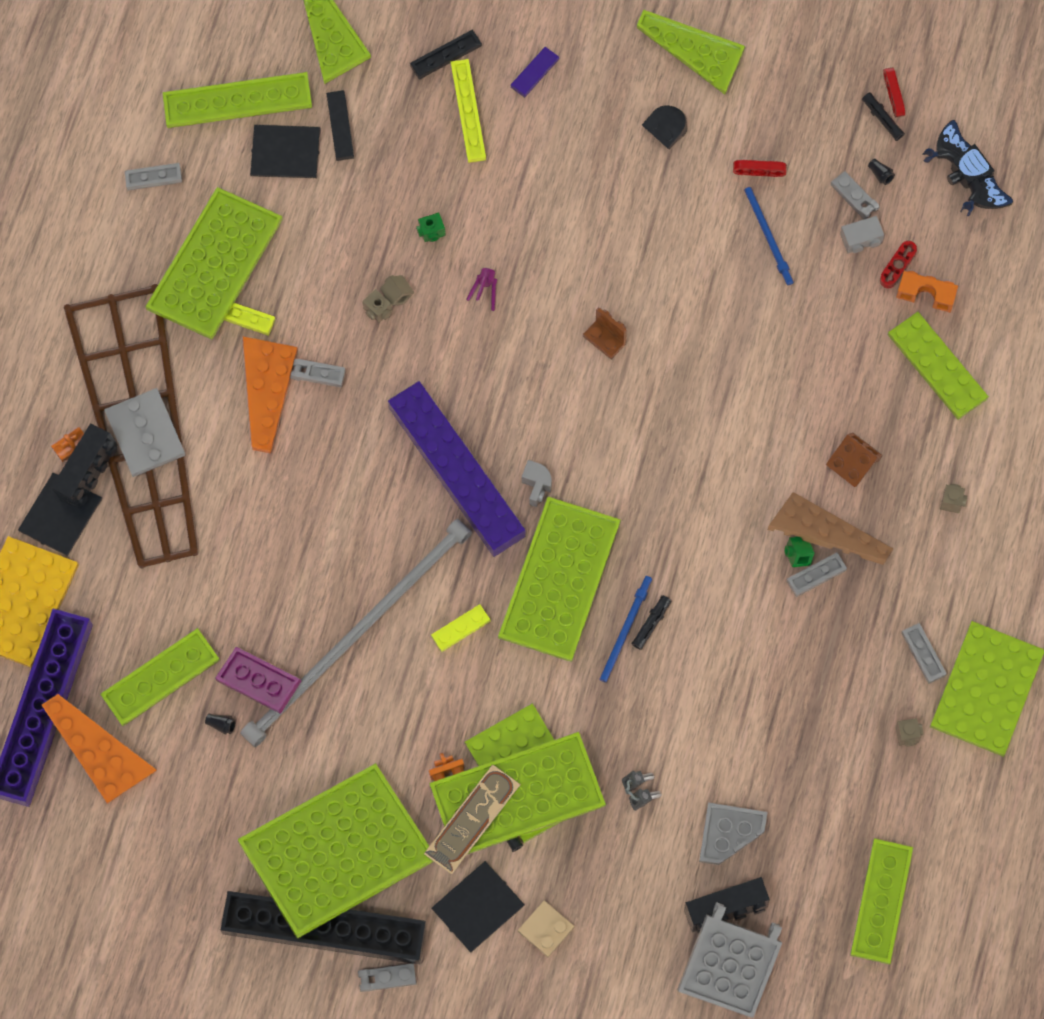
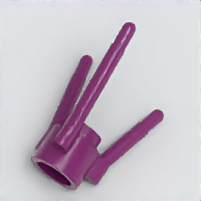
(485, 279)

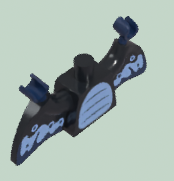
(970, 169)

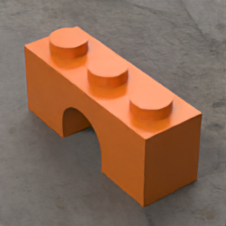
(942, 292)

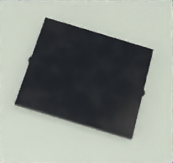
(285, 151)
(56, 522)
(478, 906)

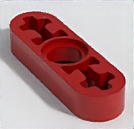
(894, 92)
(759, 168)
(898, 256)

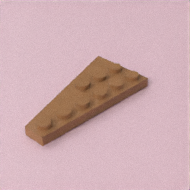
(826, 530)

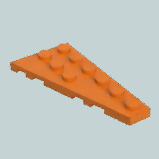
(267, 379)
(103, 757)

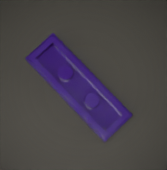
(534, 72)

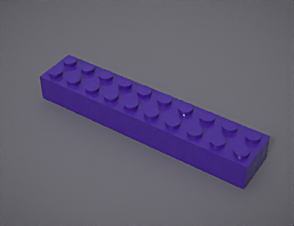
(456, 469)
(32, 727)

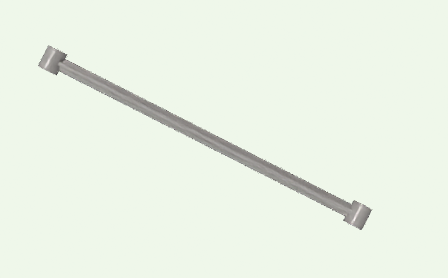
(457, 532)

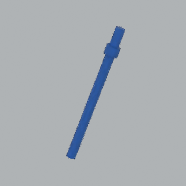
(782, 266)
(640, 595)

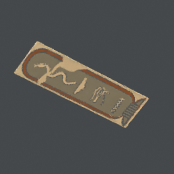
(472, 819)

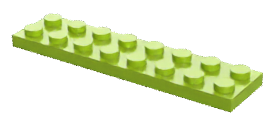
(237, 100)

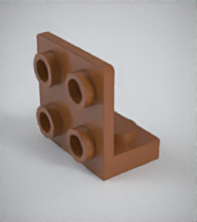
(606, 333)
(853, 459)

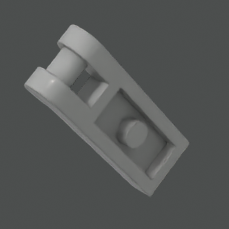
(854, 195)
(318, 373)
(387, 977)

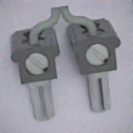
(640, 797)

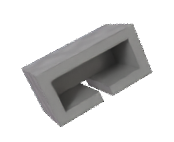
(862, 234)

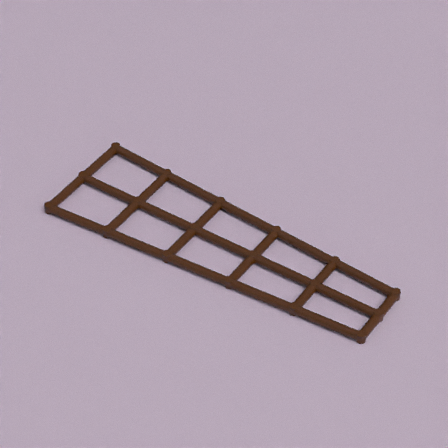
(122, 349)

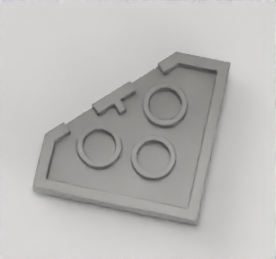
(728, 831)

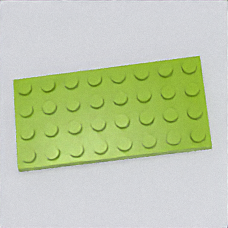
(214, 263)
(559, 579)
(553, 788)

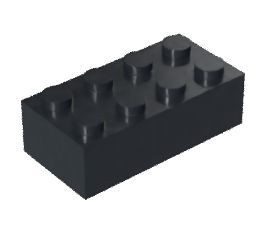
(85, 466)
(738, 901)

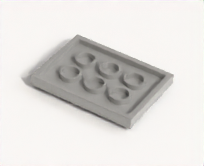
(145, 432)

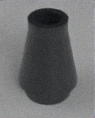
(882, 172)
(222, 723)

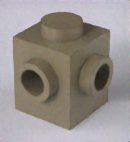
(397, 290)
(377, 306)
(953, 498)
(908, 732)

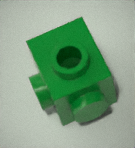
(431, 227)
(798, 552)

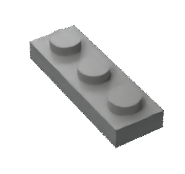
(153, 176)
(816, 574)
(924, 653)

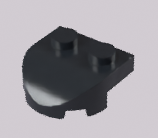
(666, 124)

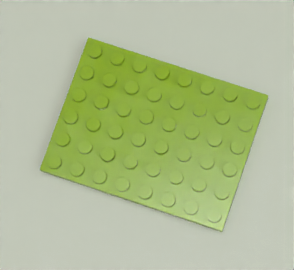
(336, 850)

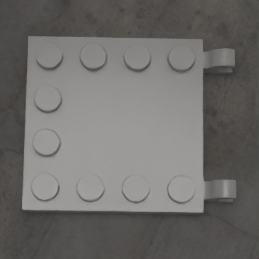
(730, 964)

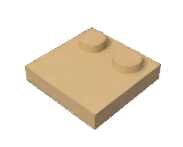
(546, 929)

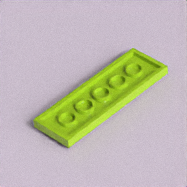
(938, 365)
(160, 677)
(881, 901)

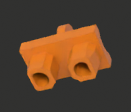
(67, 444)
(453, 767)

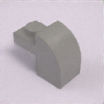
(539, 478)

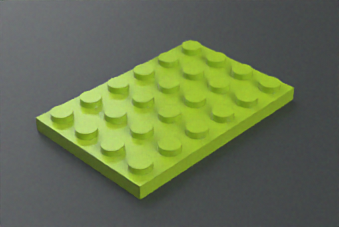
(987, 688)
(512, 735)

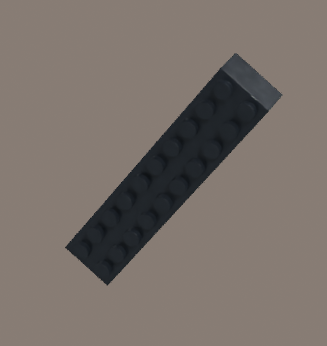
(347, 933)

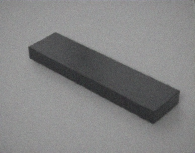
(445, 54)
(340, 125)

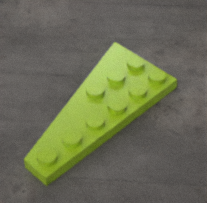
(334, 39)
(702, 52)

